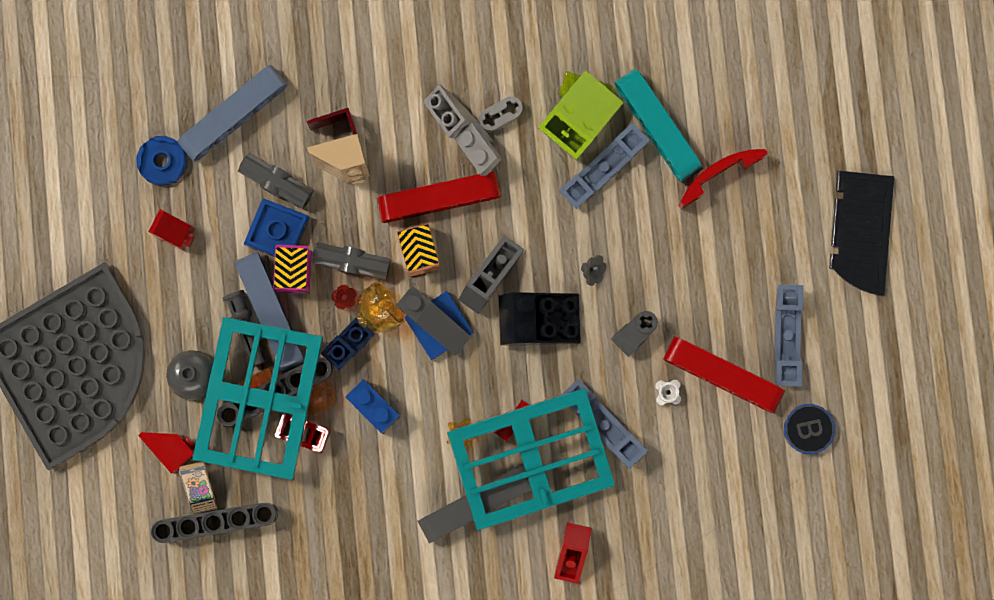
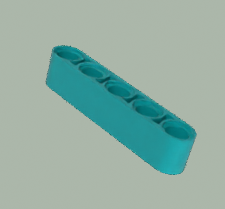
(658, 125)

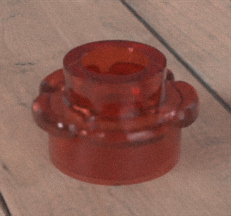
(344, 290)

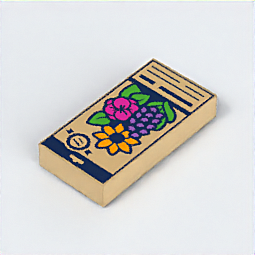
(198, 487)

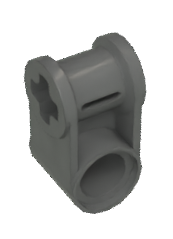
(632, 336)

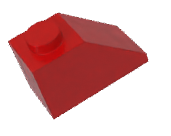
(172, 230)
(170, 449)
(572, 552)

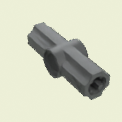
(275, 181)
(351, 261)

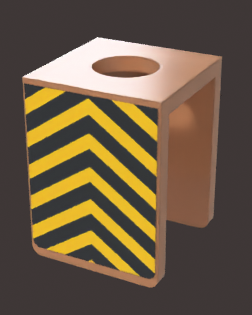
(418, 250)

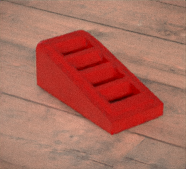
(322, 439)

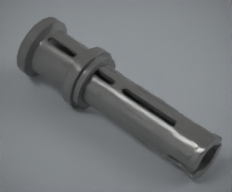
(240, 312)

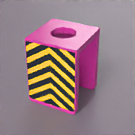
(292, 269)

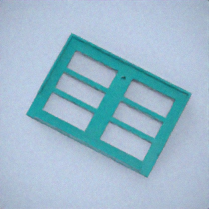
(268, 400)
(531, 458)

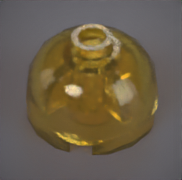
(378, 310)

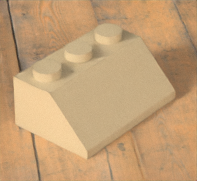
(342, 159)

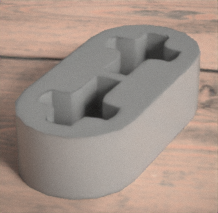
(497, 109)

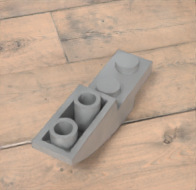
(464, 128)

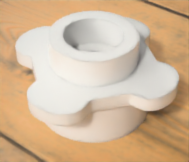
(674, 396)

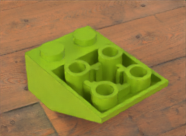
(580, 115)

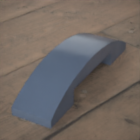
(604, 166)
(788, 335)
(611, 432)

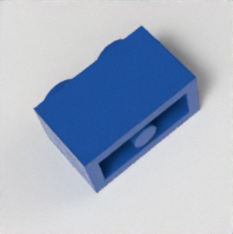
(373, 407)

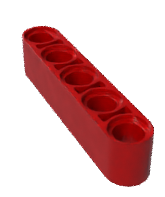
(438, 197)
(724, 374)

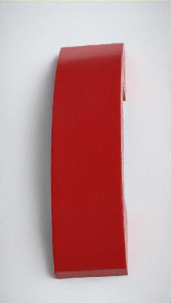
(744, 158)

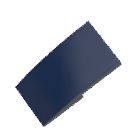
(347, 344)

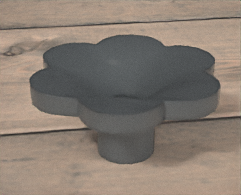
(593, 270)

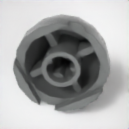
(189, 374)

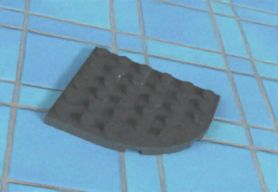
(72, 364)

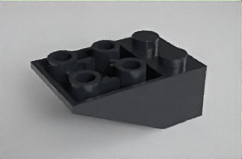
(539, 319)

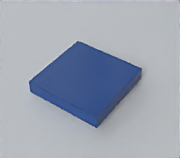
(275, 226)
(430, 345)

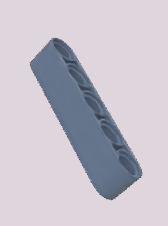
(232, 113)
(268, 306)

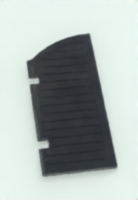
(862, 230)

